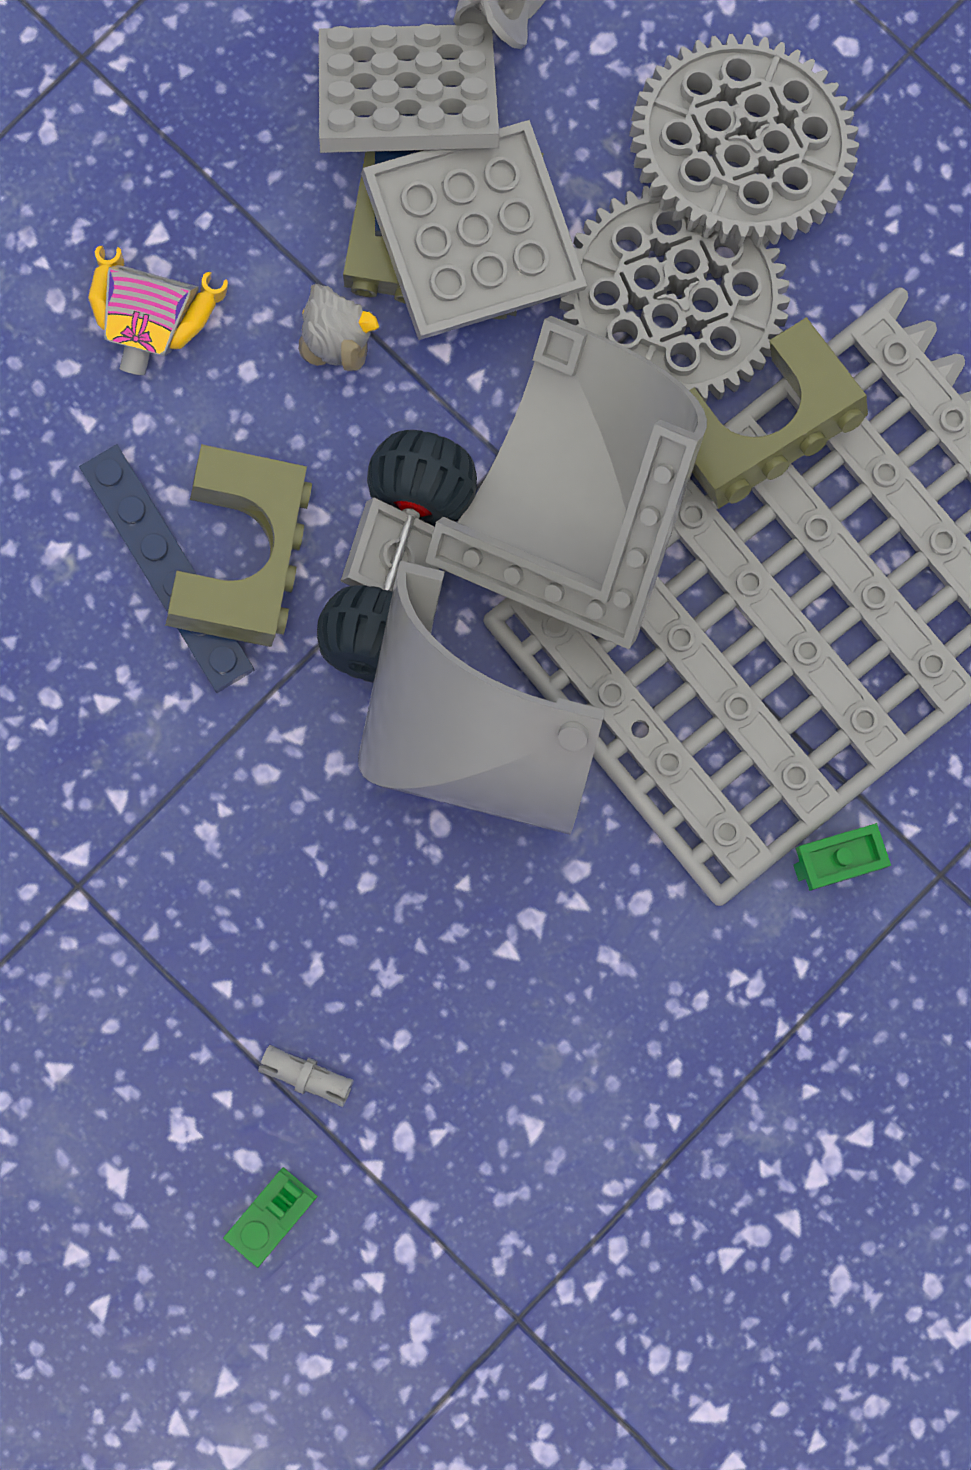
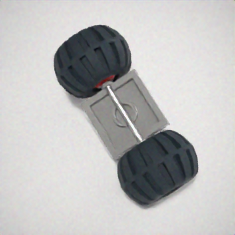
(411, 486)

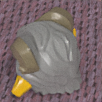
(335, 330)

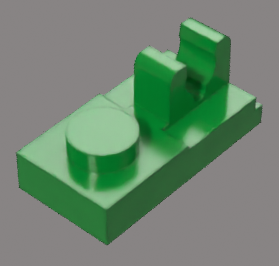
(841, 857)
(270, 1217)

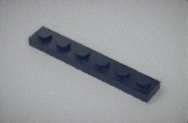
(159, 557)

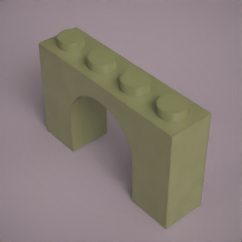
(829, 404)
(271, 495)

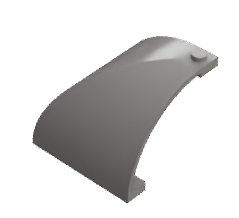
(581, 487)
(463, 736)

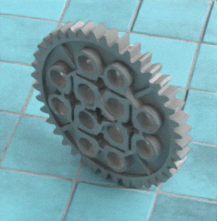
(719, 202)
(740, 320)

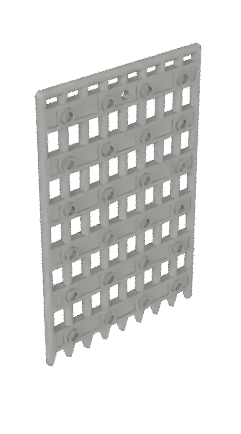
(777, 619)

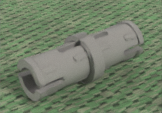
(305, 1075)

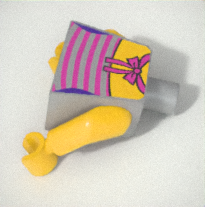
(147, 310)

